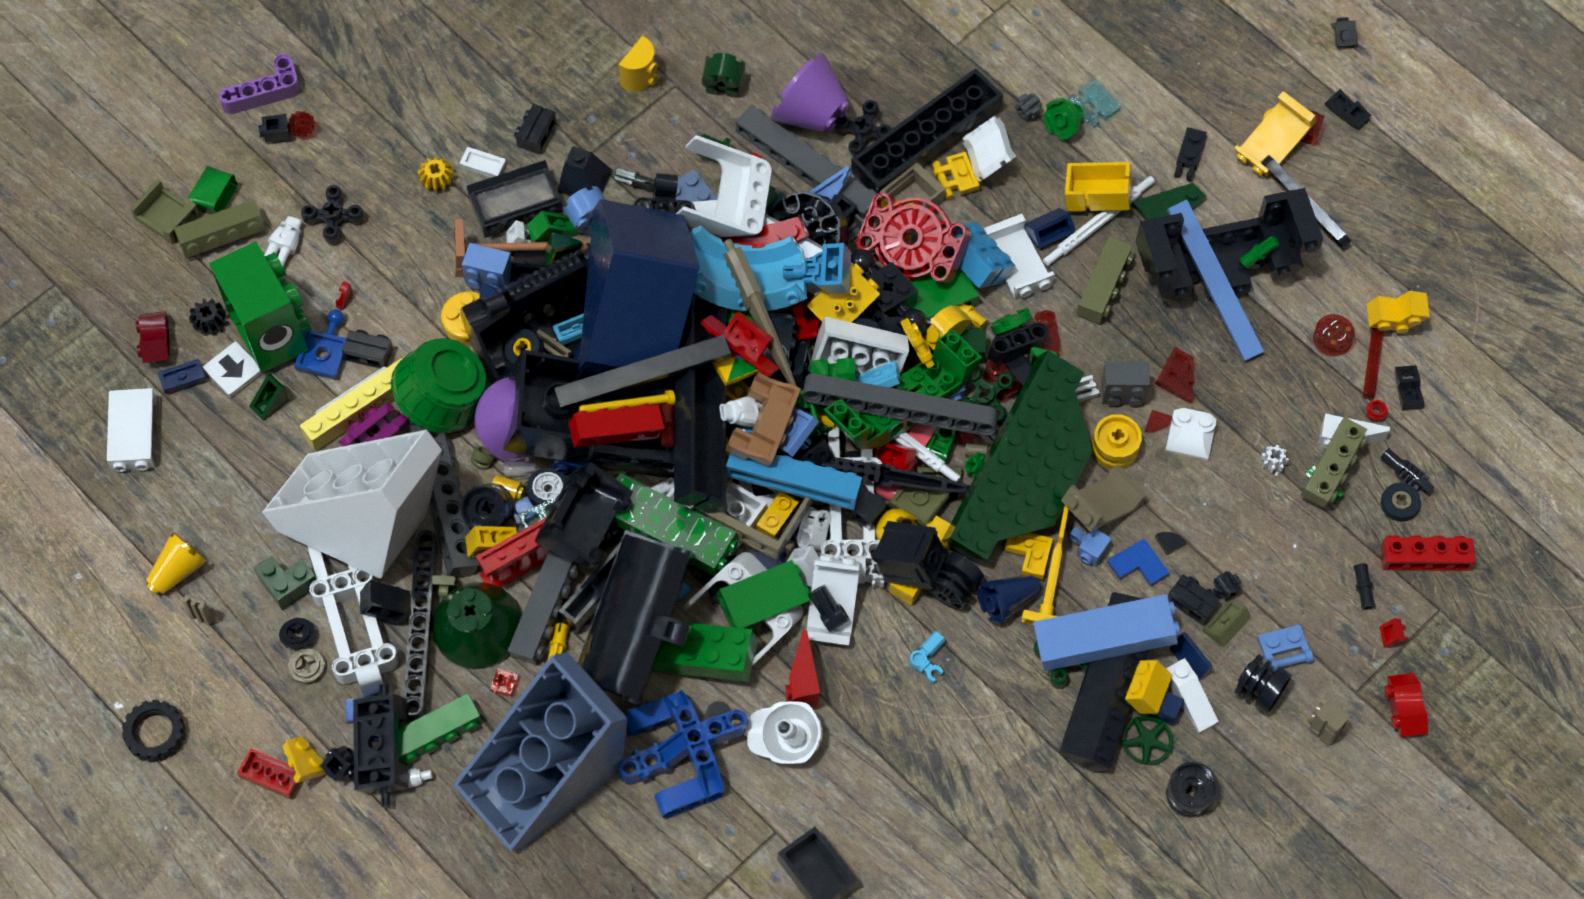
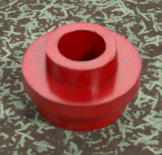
(1380, 406)

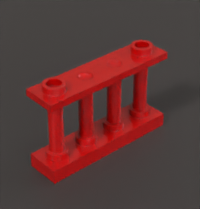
(512, 557)

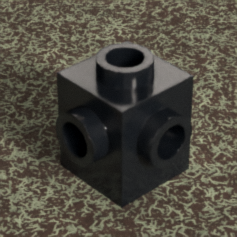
(339, 763)

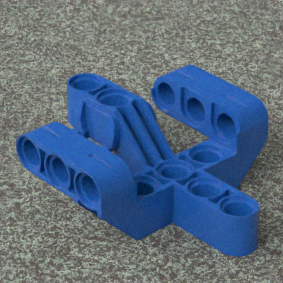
(708, 783)

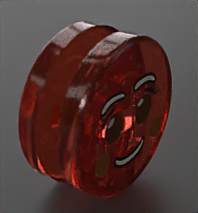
(1333, 335)

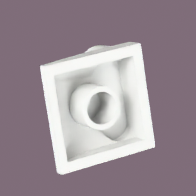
(1191, 433)

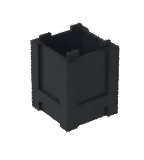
(910, 554)

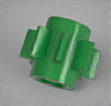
(974, 463)

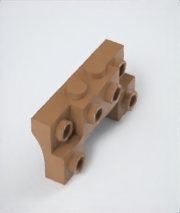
(773, 418)

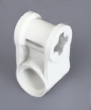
(813, 531)

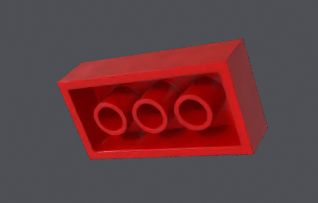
(268, 773)

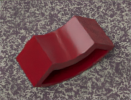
(153, 337)

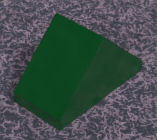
(560, 246)
(269, 397)

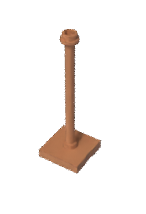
(461, 246)

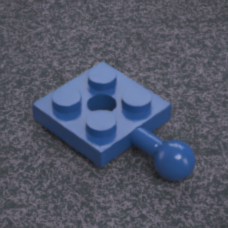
(318, 341)

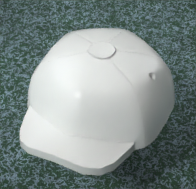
(785, 732)

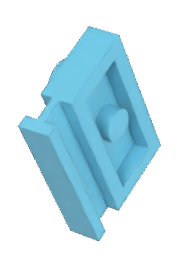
(884, 375)

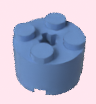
(581, 208)

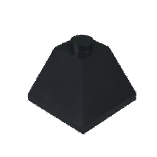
(582, 171)

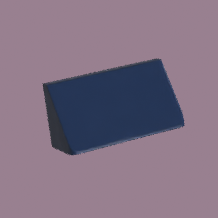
(1196, 659)

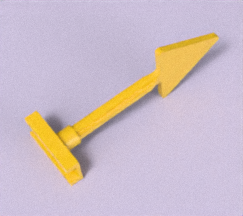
(1046, 608)

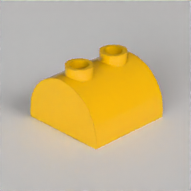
(638, 67)

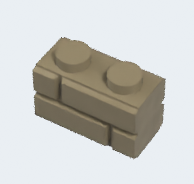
(1328, 722)

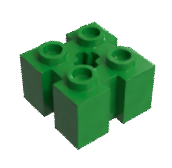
(842, 369)

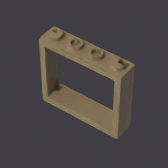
(755, 538)

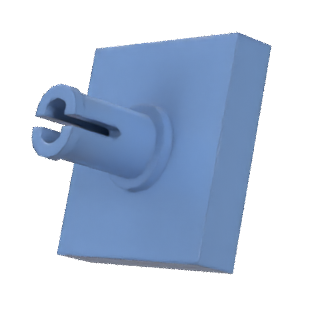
(798, 432)

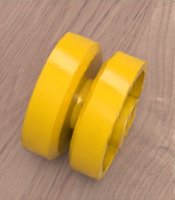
(1116, 441)

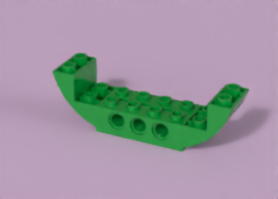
(952, 368)

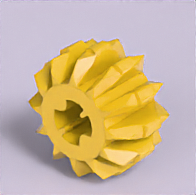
(435, 174)

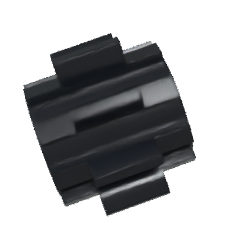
(1227, 585)

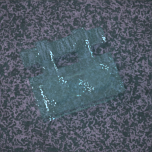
(1099, 99)

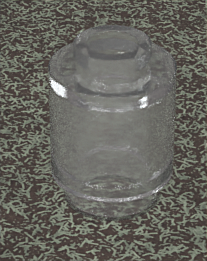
(519, 468)

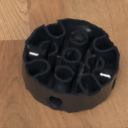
(819, 214)
(783, 325)

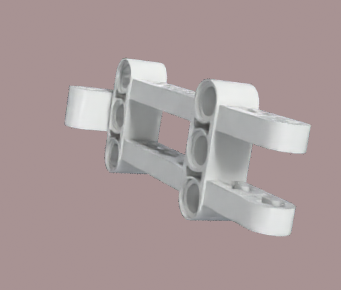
(836, 543)
(368, 675)

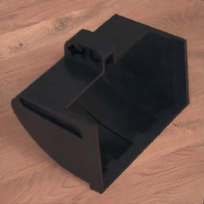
(636, 616)

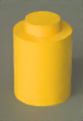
(515, 487)

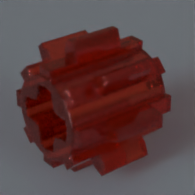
(301, 123)

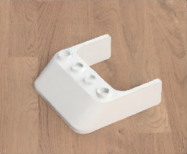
(740, 195)
(740, 568)

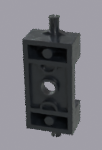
(379, 767)

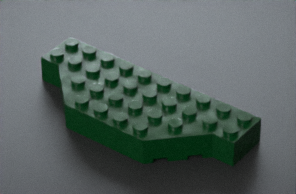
(1028, 464)

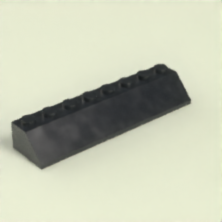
(1101, 707)

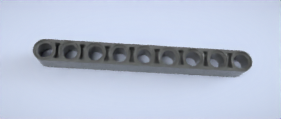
(901, 404)

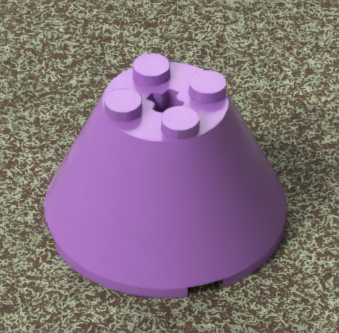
(813, 98)
(494, 418)

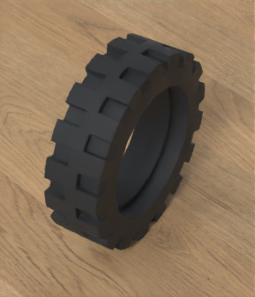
(139, 714)

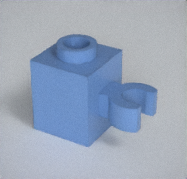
(1092, 545)

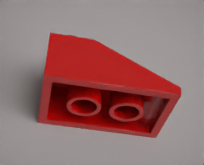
(802, 679)

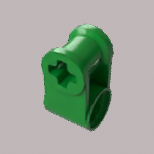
(942, 446)

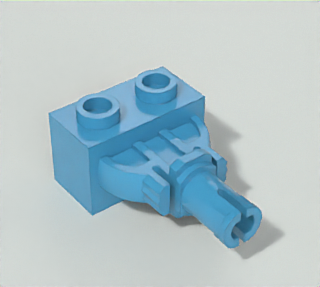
(825, 270)

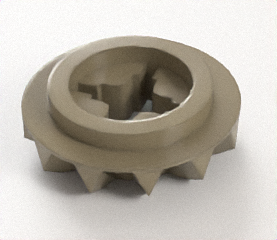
(311, 657)

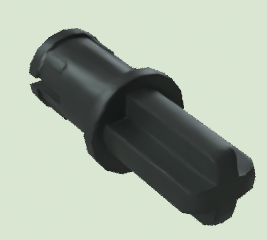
(634, 179)

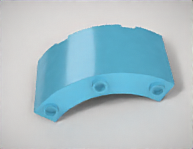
(767, 263)

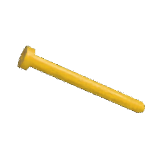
(668, 397)

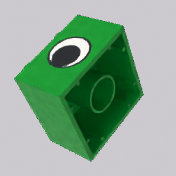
(262, 305)

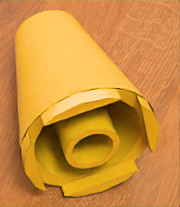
(173, 565)

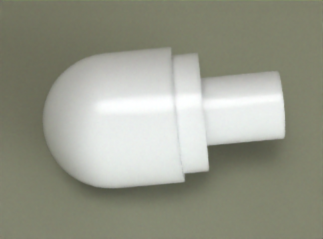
(417, 776)

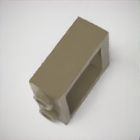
(920, 177)

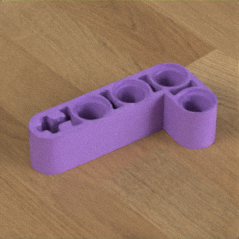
(236, 98)

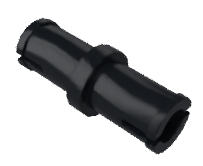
(1364, 586)

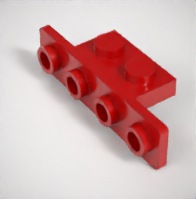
(807, 321)
(745, 339)

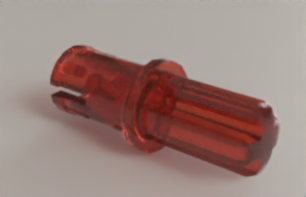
(667, 435)

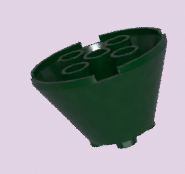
(475, 625)

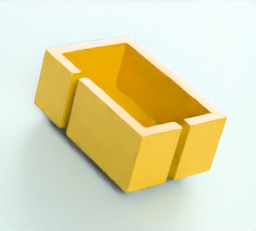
(1098, 186)

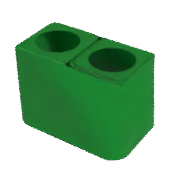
(213, 190)

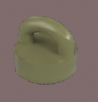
(482, 455)

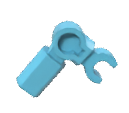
(919, 660)

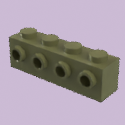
(219, 228)
(1104, 280)
(1334, 461)

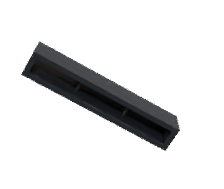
(585, 600)

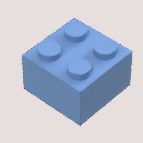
(486, 266)

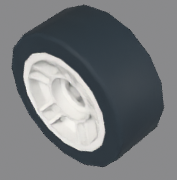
(540, 482)

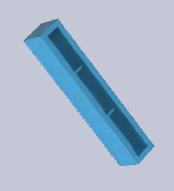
(799, 478)

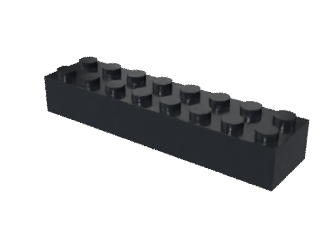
(928, 131)

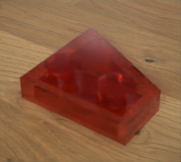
(1178, 375)

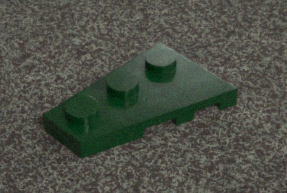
(1157, 204)

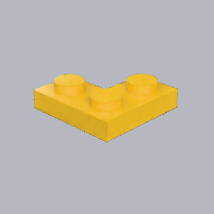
(1036, 552)

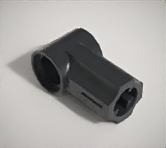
(832, 614)

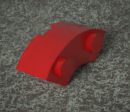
(1406, 705)

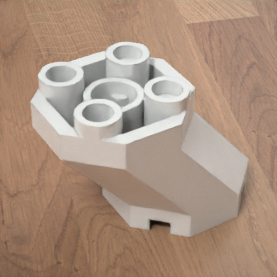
(988, 148)

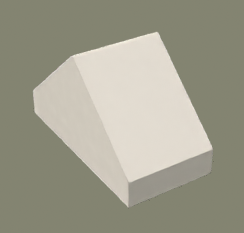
(359, 499)

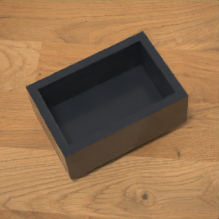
(816, 867)

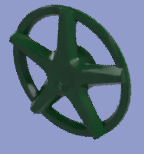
(1147, 739)

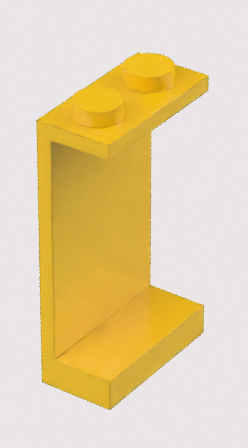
(1276, 134)

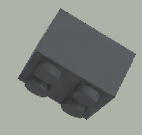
(1125, 383)

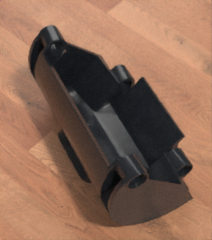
(497, 317)

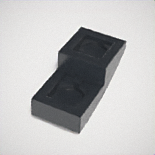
(1347, 110)
(1408, 387)

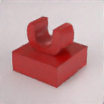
(1393, 633)

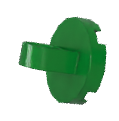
(1063, 118)
(1011, 322)

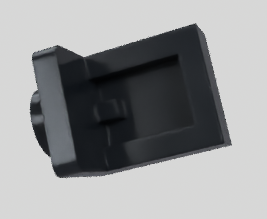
(1345, 32)

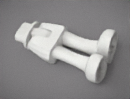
(285, 239)
(741, 411)

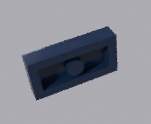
(181, 376)

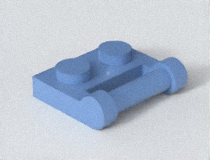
(1282, 642)

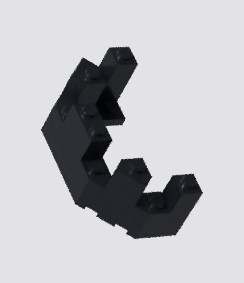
(1281, 215)

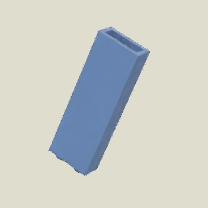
(1106, 632)

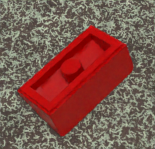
(895, 455)

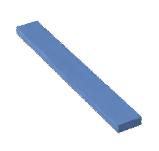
(1217, 283)

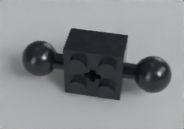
(895, 290)

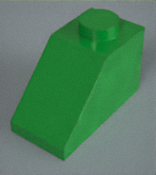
(548, 222)

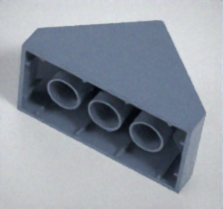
(545, 754)

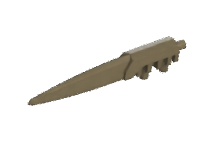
(754, 302)

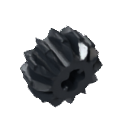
(207, 316)

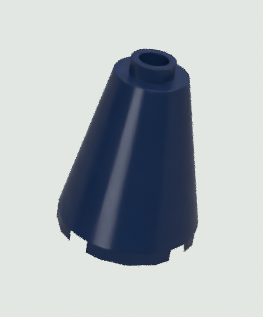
(1007, 596)

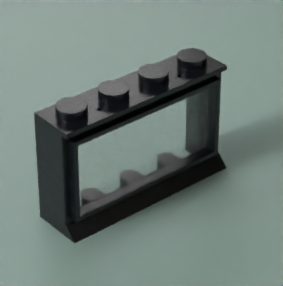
(514, 197)

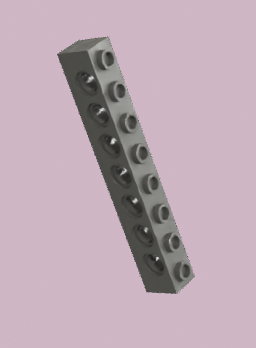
(456, 563)

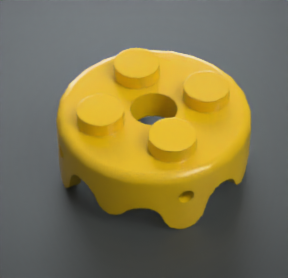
(452, 319)

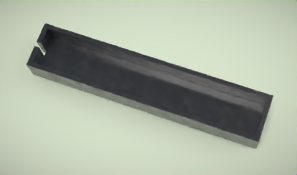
(699, 426)

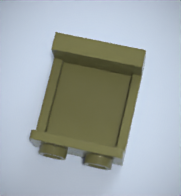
(163, 211)

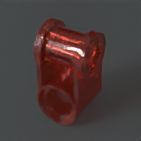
(993, 375)

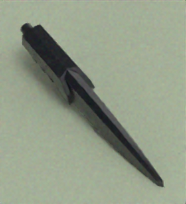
(887, 475)

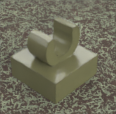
(444, 583)

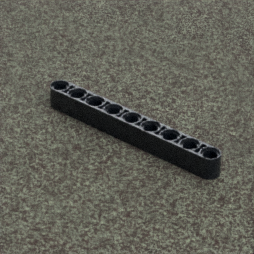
(420, 615)

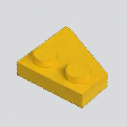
(303, 759)

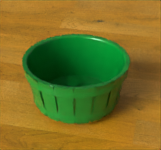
(439, 385)

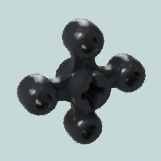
(862, 127)
(332, 214)

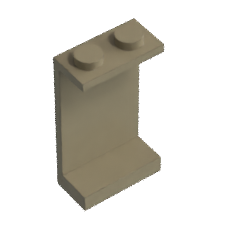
(1105, 499)

